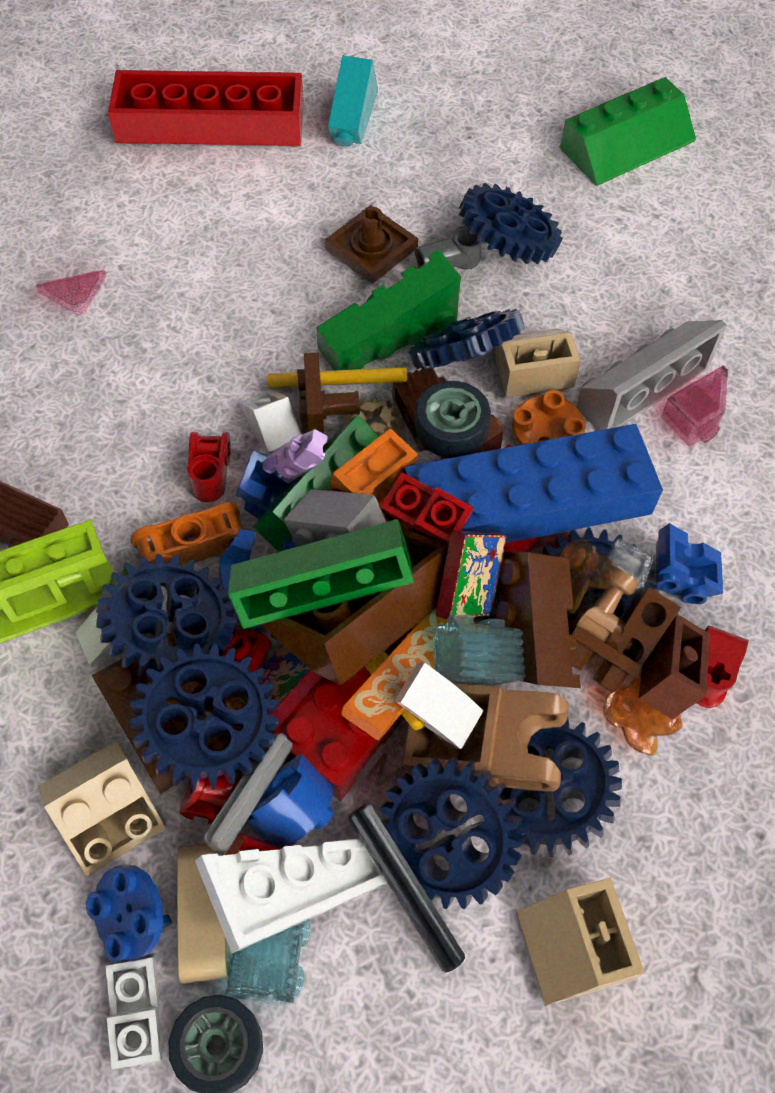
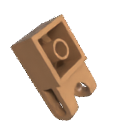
(498, 738)

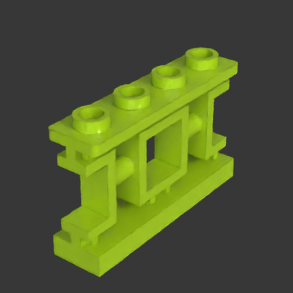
(51, 579)

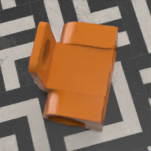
(375, 468)

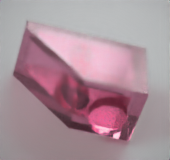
(698, 408)

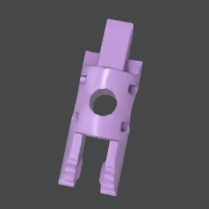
(297, 455)

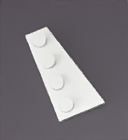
(278, 889)

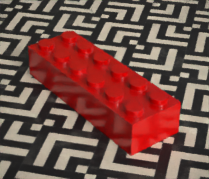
(207, 107)

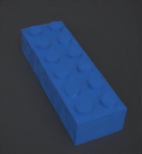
(550, 483)

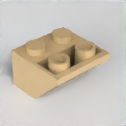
(537, 362)
(101, 808)
(579, 942)

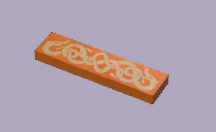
(373, 704)

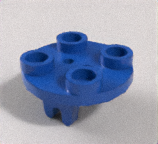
(127, 913)

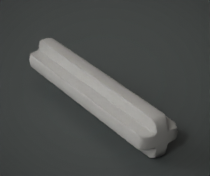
(247, 795)

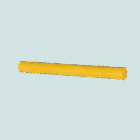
(343, 377)

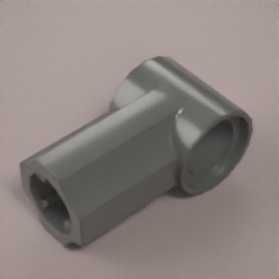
(460, 250)

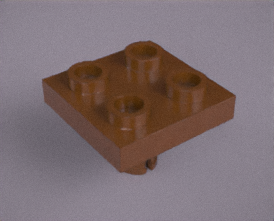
(371, 243)
(313, 401)

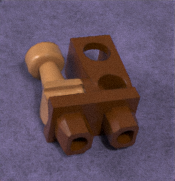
(621, 642)

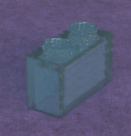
(478, 652)
(270, 968)

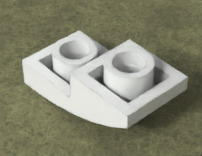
(439, 705)
(134, 1013)

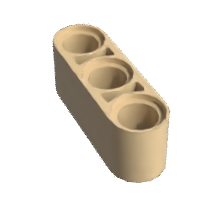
(199, 932)

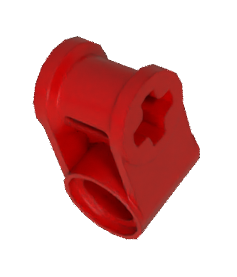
(208, 465)
(724, 661)
(205, 801)

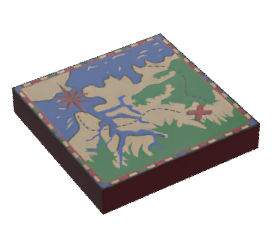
(471, 573)
(290, 680)

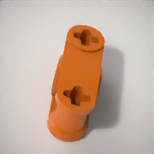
(205, 525)

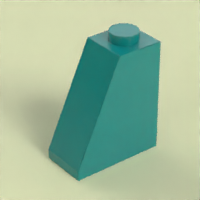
(352, 100)

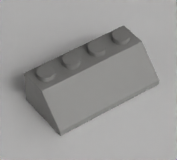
(650, 374)

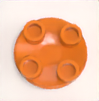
(546, 419)

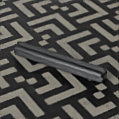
(407, 888)

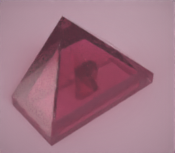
(75, 291)

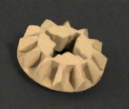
(389, 415)

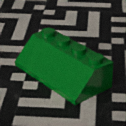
(628, 131)

